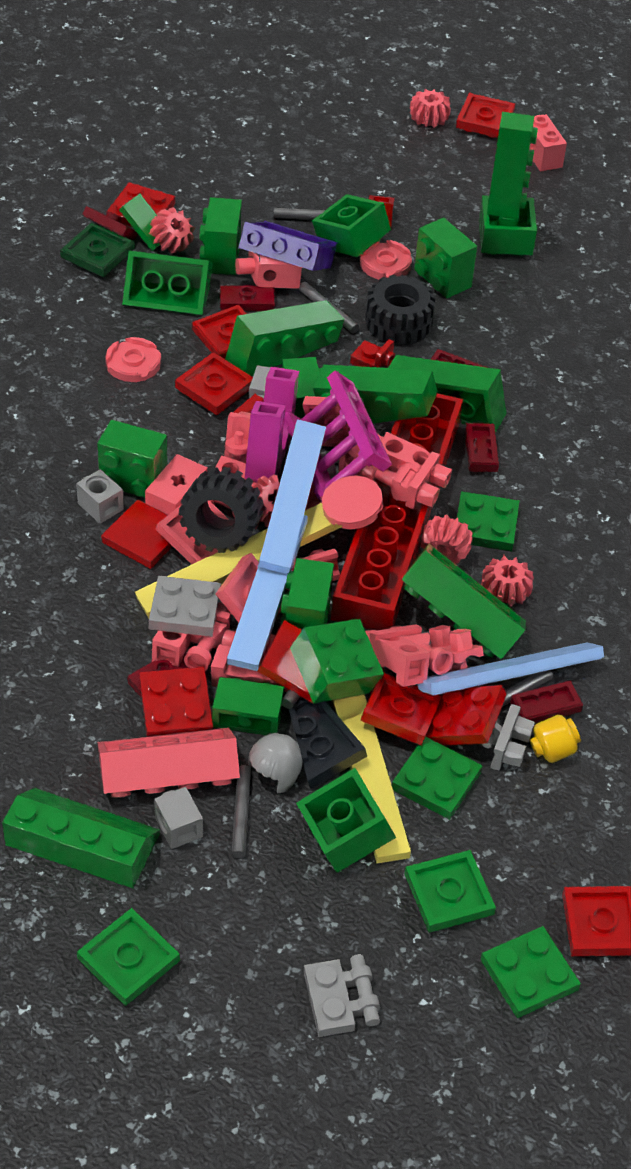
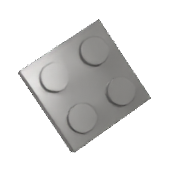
(184, 606)

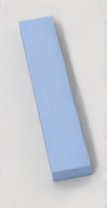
(292, 497)
(260, 614)
(511, 668)

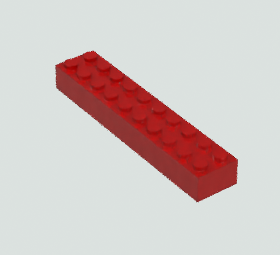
(385, 550)

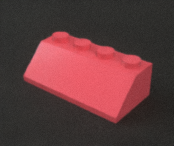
(168, 761)

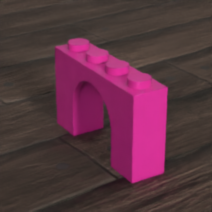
(268, 425)

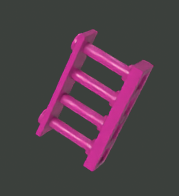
(361, 433)

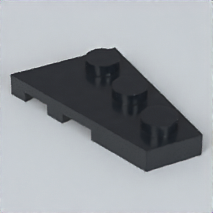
(324, 741)

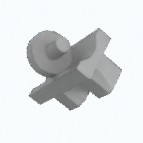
(505, 749)

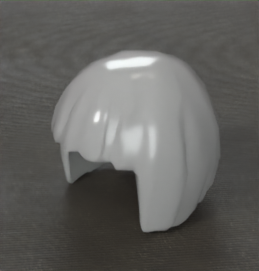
(277, 758)

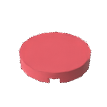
(386, 260)
(133, 359)
(352, 502)

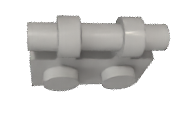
(330, 999)

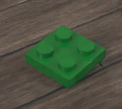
(489, 519)
(436, 778)
(449, 891)
(128, 956)
(530, 972)

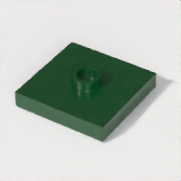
(97, 249)

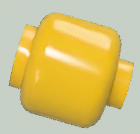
(555, 738)

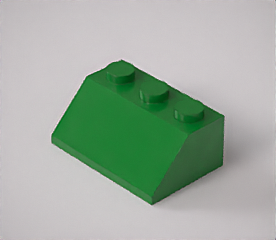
(167, 282)

